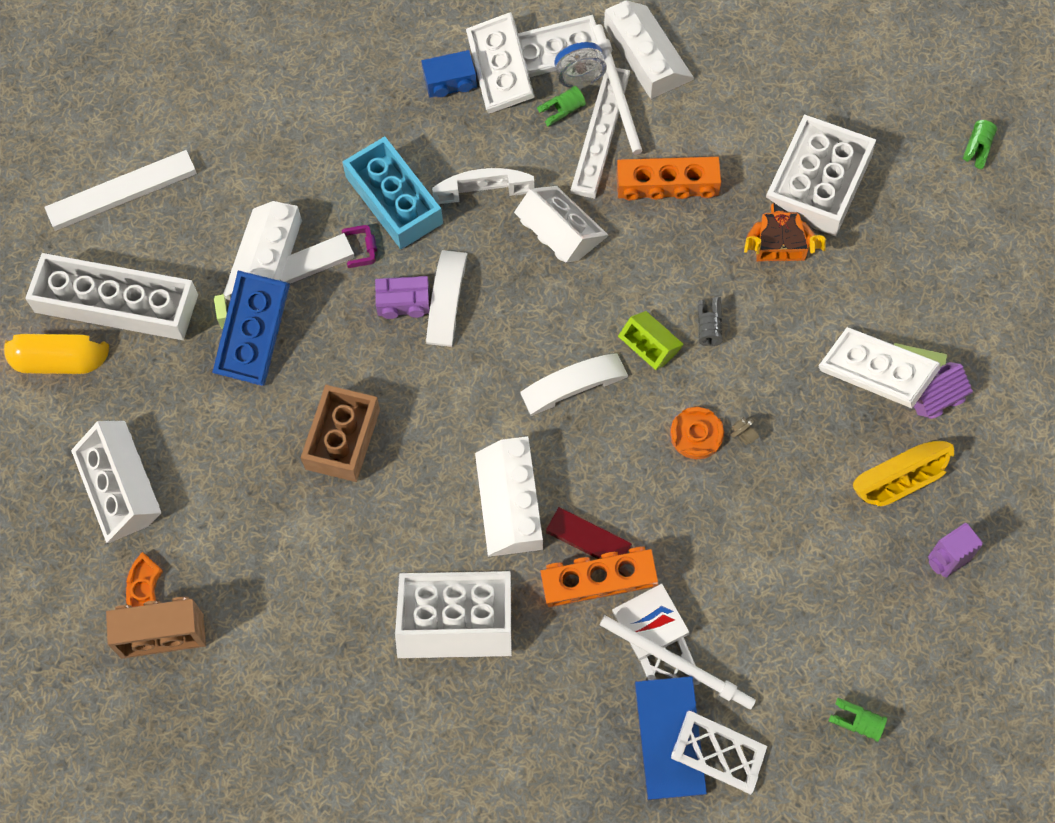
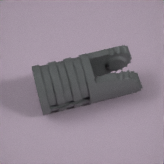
(710, 323)

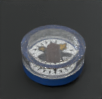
(580, 64)

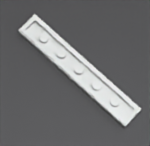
(598, 138)
(120, 190)

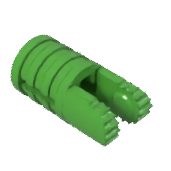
(564, 103)
(980, 142)
(864, 723)

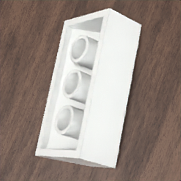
(646, 48)
(266, 242)
(115, 480)
(509, 497)

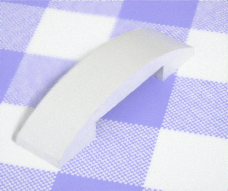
(482, 179)
(445, 298)
(571, 381)

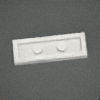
(317, 259)

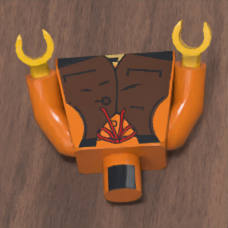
(782, 237)

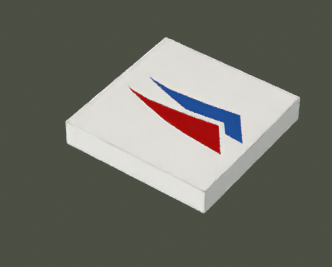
(653, 618)

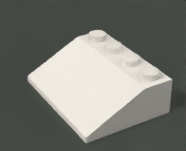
(821, 173)
(454, 615)

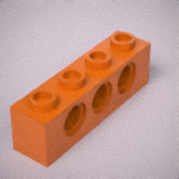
(677, 169)
(558, 594)

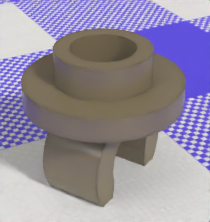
(745, 432)

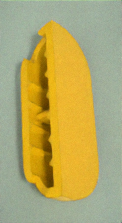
(54, 353)
(904, 473)

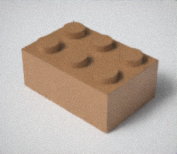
(340, 433)
(155, 627)

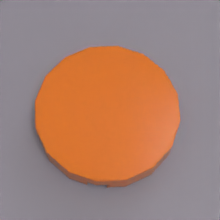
(702, 439)

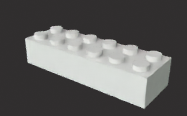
(112, 296)

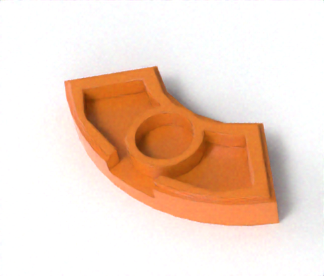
(142, 581)

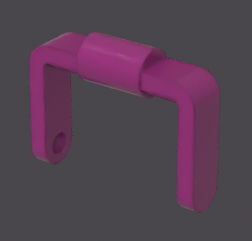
(370, 245)

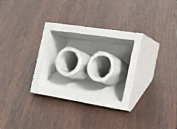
(559, 223)

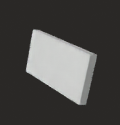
(544, 43)
(500, 63)
(879, 367)

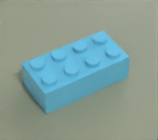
(393, 192)

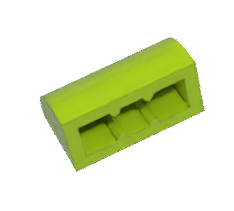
(650, 339)

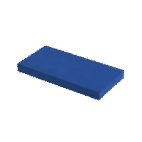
(251, 328)
(661, 714)

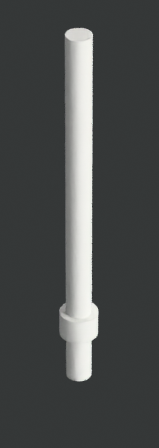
(617, 89)
(726, 689)

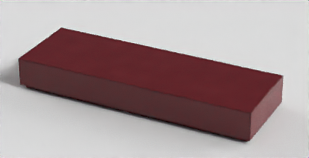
(585, 535)

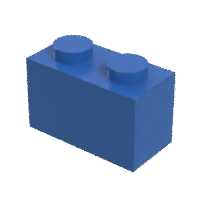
(449, 74)

